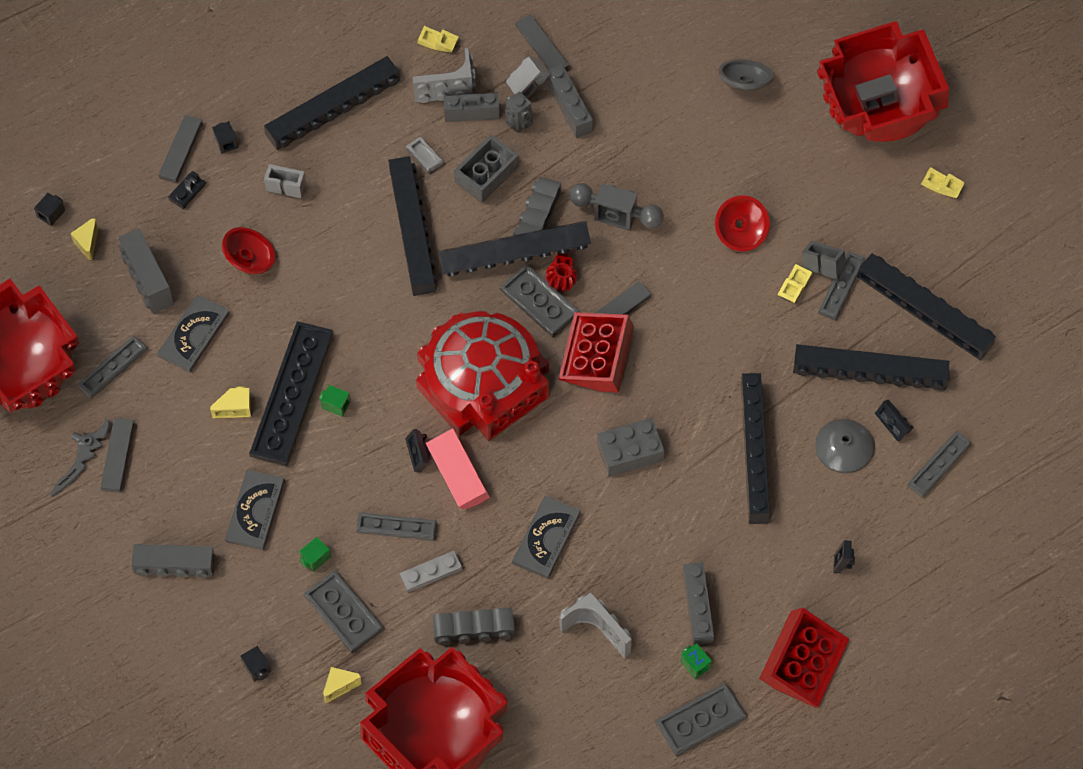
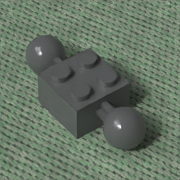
(616, 206)

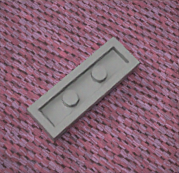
(430, 571)

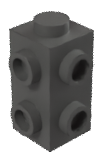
(518, 112)

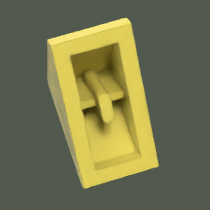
(85, 238)
(339, 683)

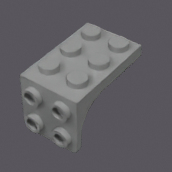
(439, 85)
(594, 611)

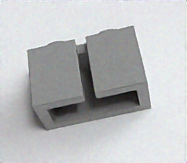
(523, 78)
(285, 179)

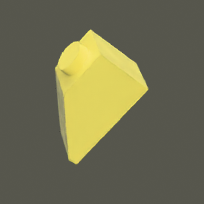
(233, 404)

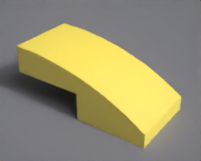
(438, 41)
(942, 184)
(795, 283)

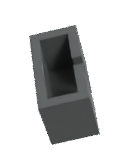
(878, 88)
(824, 258)

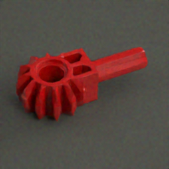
(561, 273)

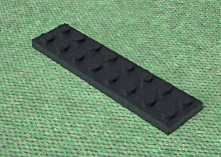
(291, 393)

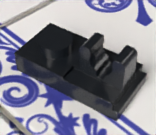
(187, 190)
(893, 420)
(417, 450)
(844, 557)

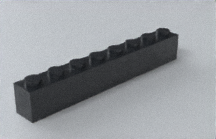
(332, 103)
(411, 226)
(515, 247)
(926, 306)
(871, 367)
(755, 448)

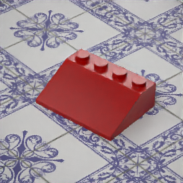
(597, 351)
(804, 657)

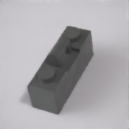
(471, 107)

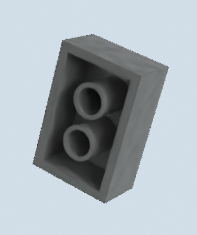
(486, 168)
(630, 447)

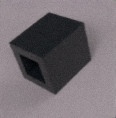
(225, 137)
(49, 208)
(256, 664)

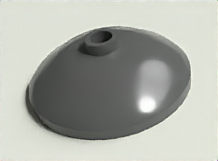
(745, 74)
(841, 455)

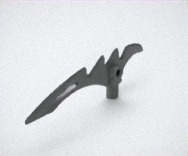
(86, 443)

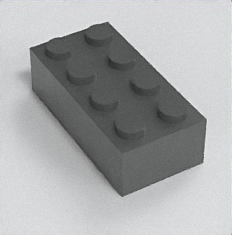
(145, 271)

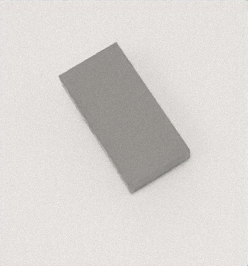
(424, 155)

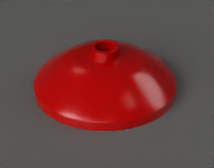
(753, 218)
(248, 250)

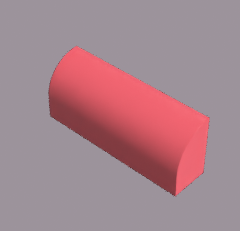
(457, 470)

